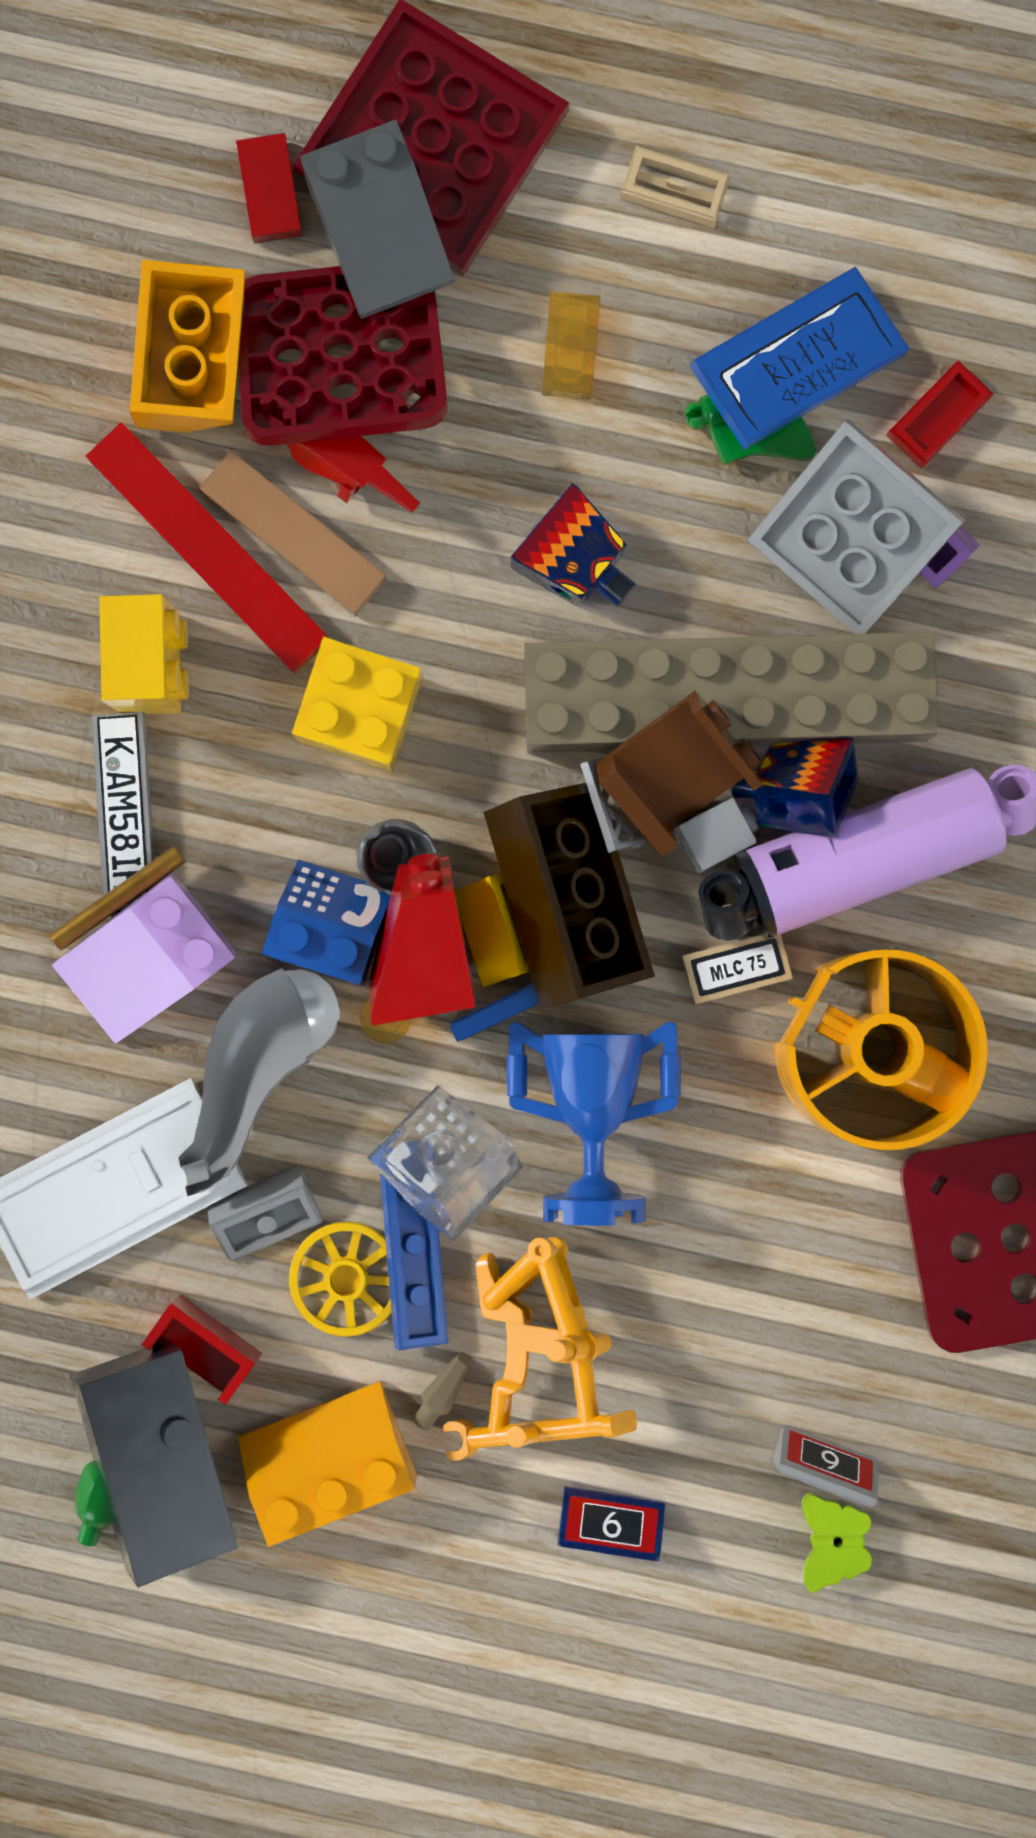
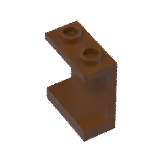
(677, 768)

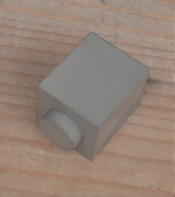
(717, 834)

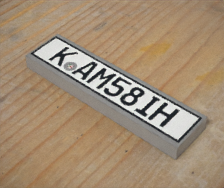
(122, 797)

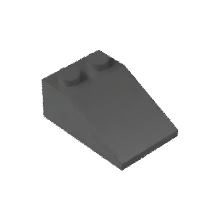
(377, 218)

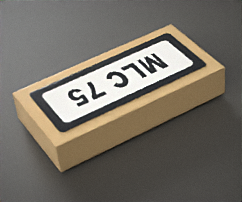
(736, 968)

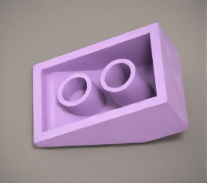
(145, 958)

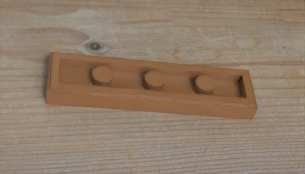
(292, 533)

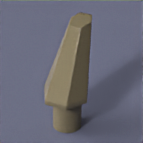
(442, 1392)

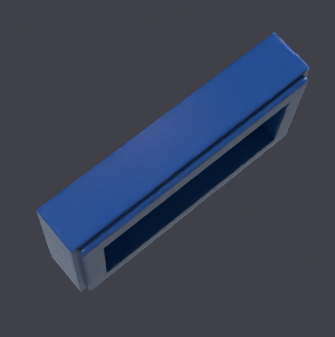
(494, 1013)

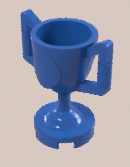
(593, 1092)

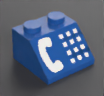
(327, 923)

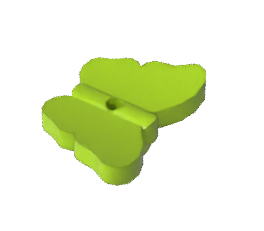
(831, 1561)

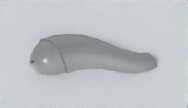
(252, 1050)

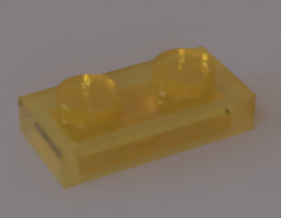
(570, 345)

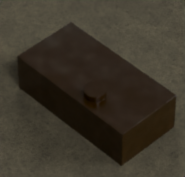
(567, 896)

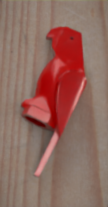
(350, 465)

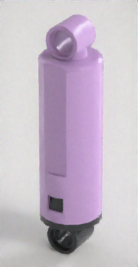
(872, 854)

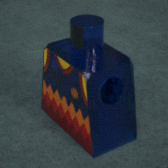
(574, 552)
(804, 785)

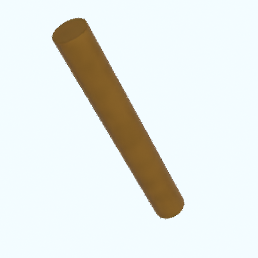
(117, 898)

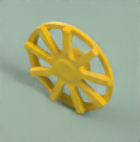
(343, 1279)

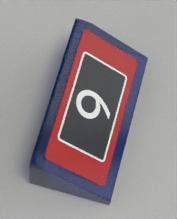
(611, 1523)

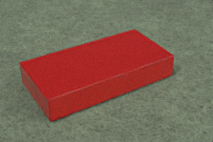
(269, 188)
(939, 414)

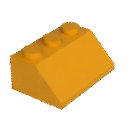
(186, 346)
(325, 1463)

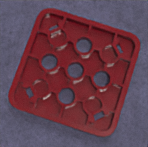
(288, 313)
(969, 1206)

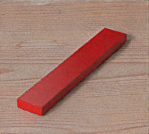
(207, 547)

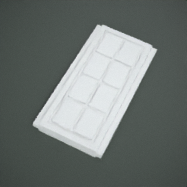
(104, 1191)

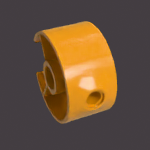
(915, 1067)

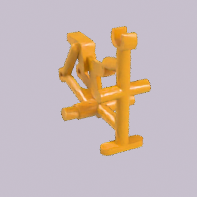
(567, 1344)

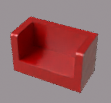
(206, 1346)

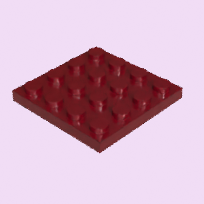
(462, 114)

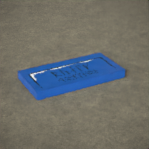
(799, 358)

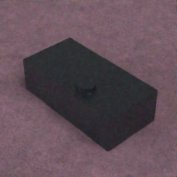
(154, 1462)

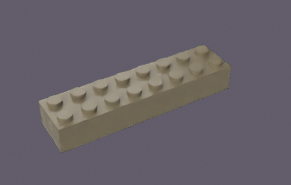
(766, 685)

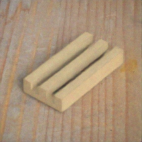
(669, 204)

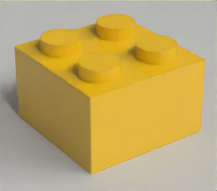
(142, 654)
(357, 704)

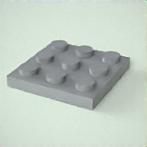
(855, 529)

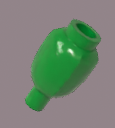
(91, 1506)

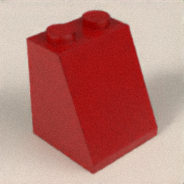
(422, 947)

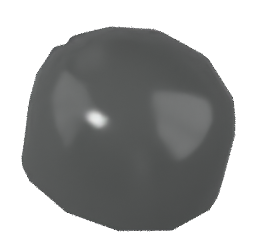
(387, 847)

